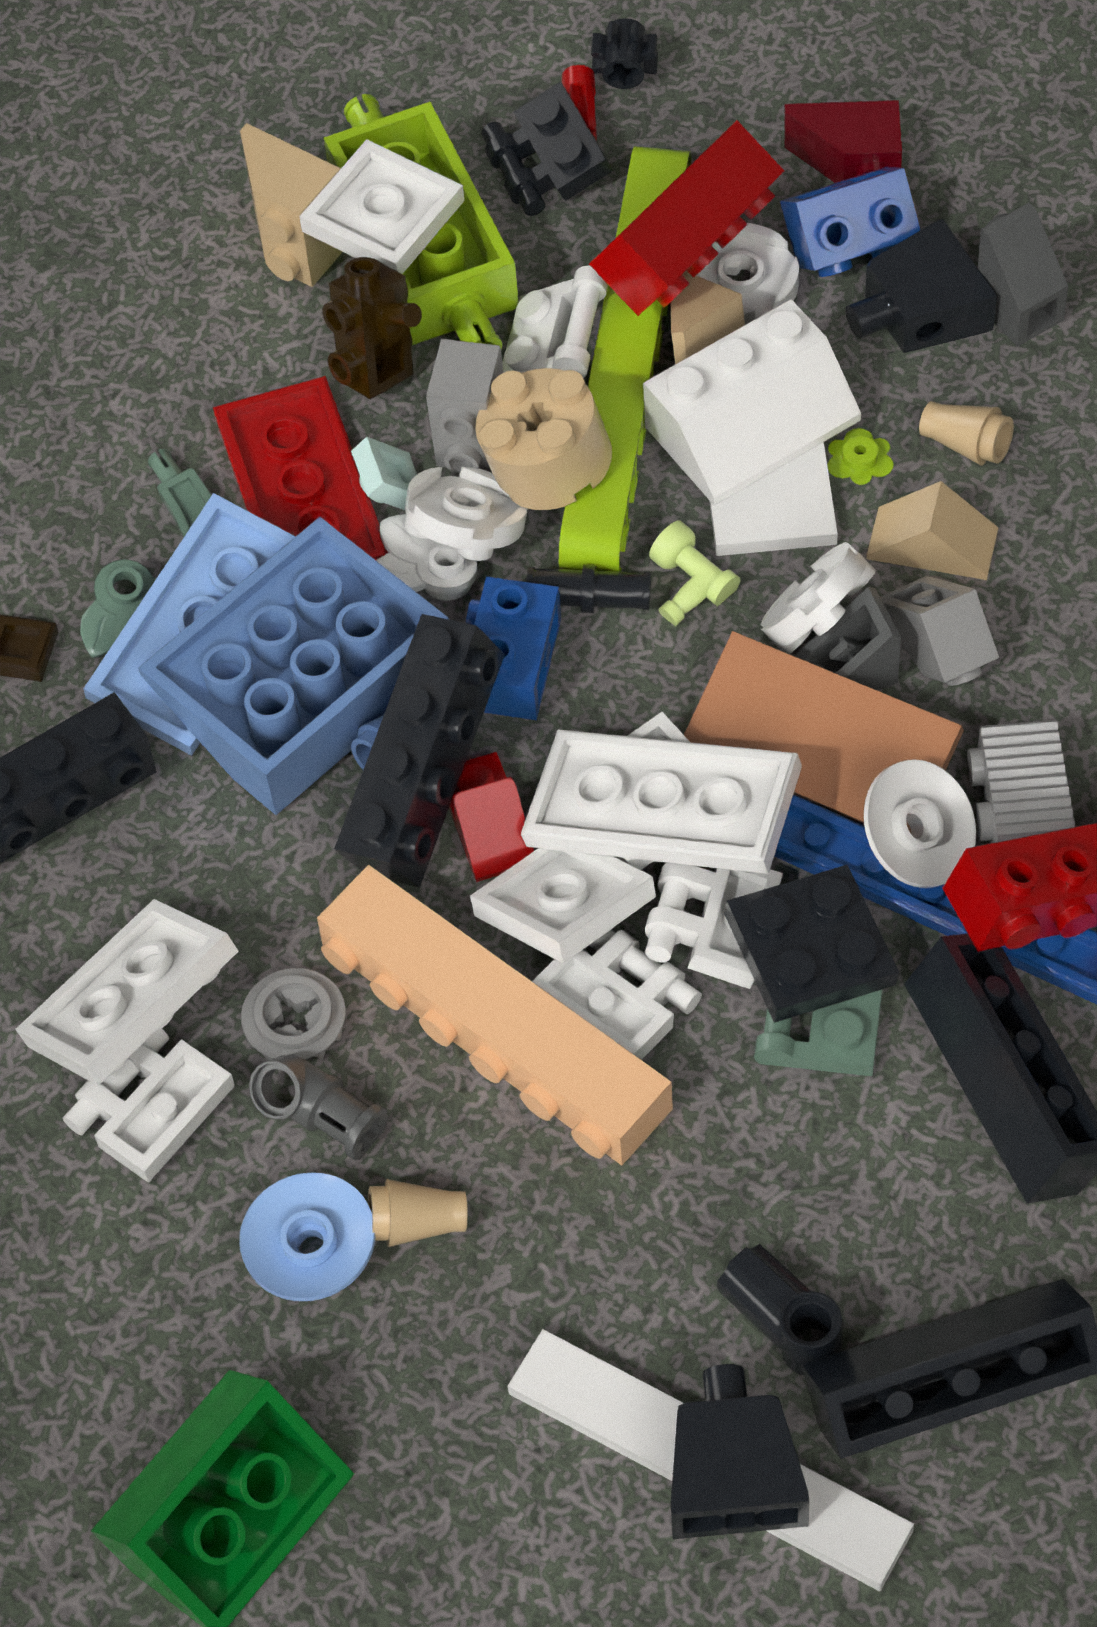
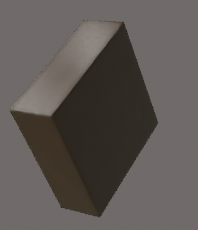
(25, 647)

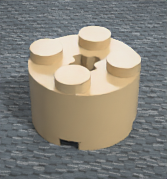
(543, 437)

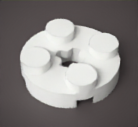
(771, 268)
(473, 522)
(816, 600)

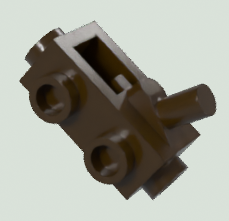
(370, 327)

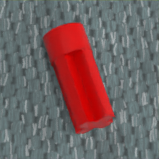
(580, 84)

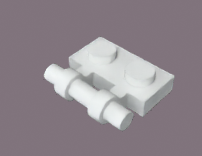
(712, 940)
(613, 1004)
(160, 1112)

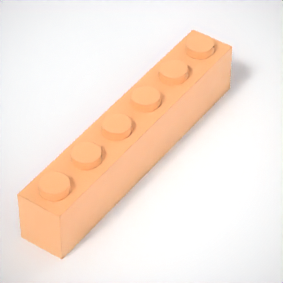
(495, 1016)

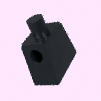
(924, 292)
(734, 1462)

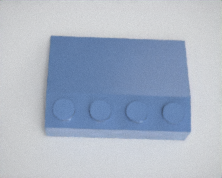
(291, 663)

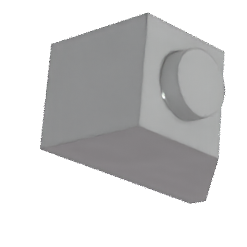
(942, 629)

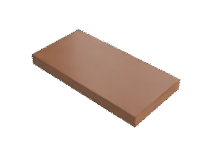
(833, 723)

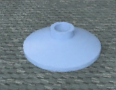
(302, 1209)

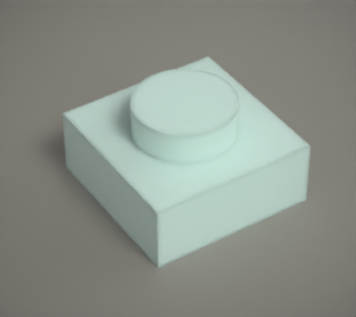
(384, 471)

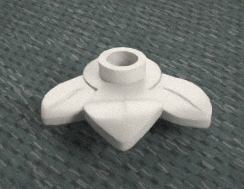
(425, 562)

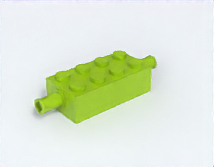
(466, 266)

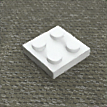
(382, 207)
(562, 899)

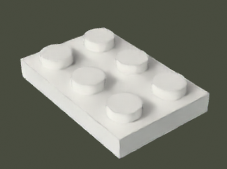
(127, 991)

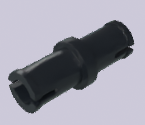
(596, 588)

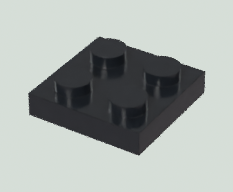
(811, 943)

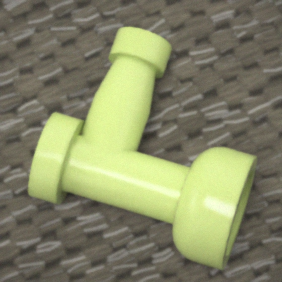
(676, 548)

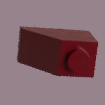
(844, 136)

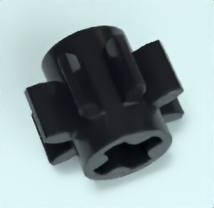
(624, 53)

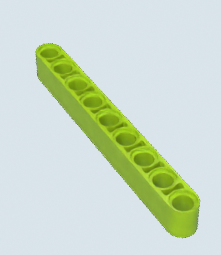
(623, 359)

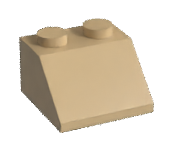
(282, 187)

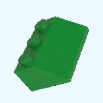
(224, 1500)

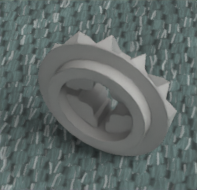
(302, 991)

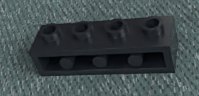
(420, 749)
(70, 772)
(1008, 1067)
(953, 1367)

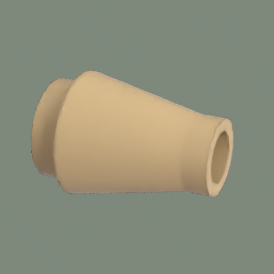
(971, 431)
(415, 1212)

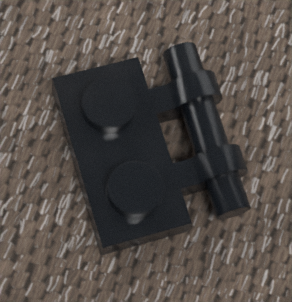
(562, 142)

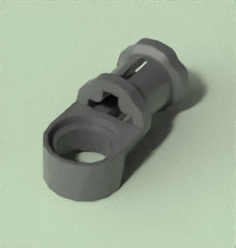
(319, 1104)

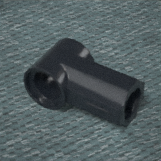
(781, 1306)

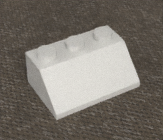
(750, 402)

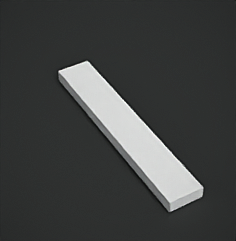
(642, 1426)

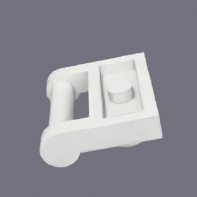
(555, 325)

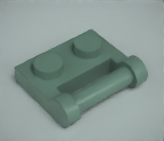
(839, 1040)

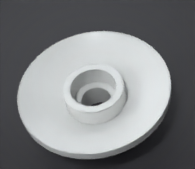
(938, 820)

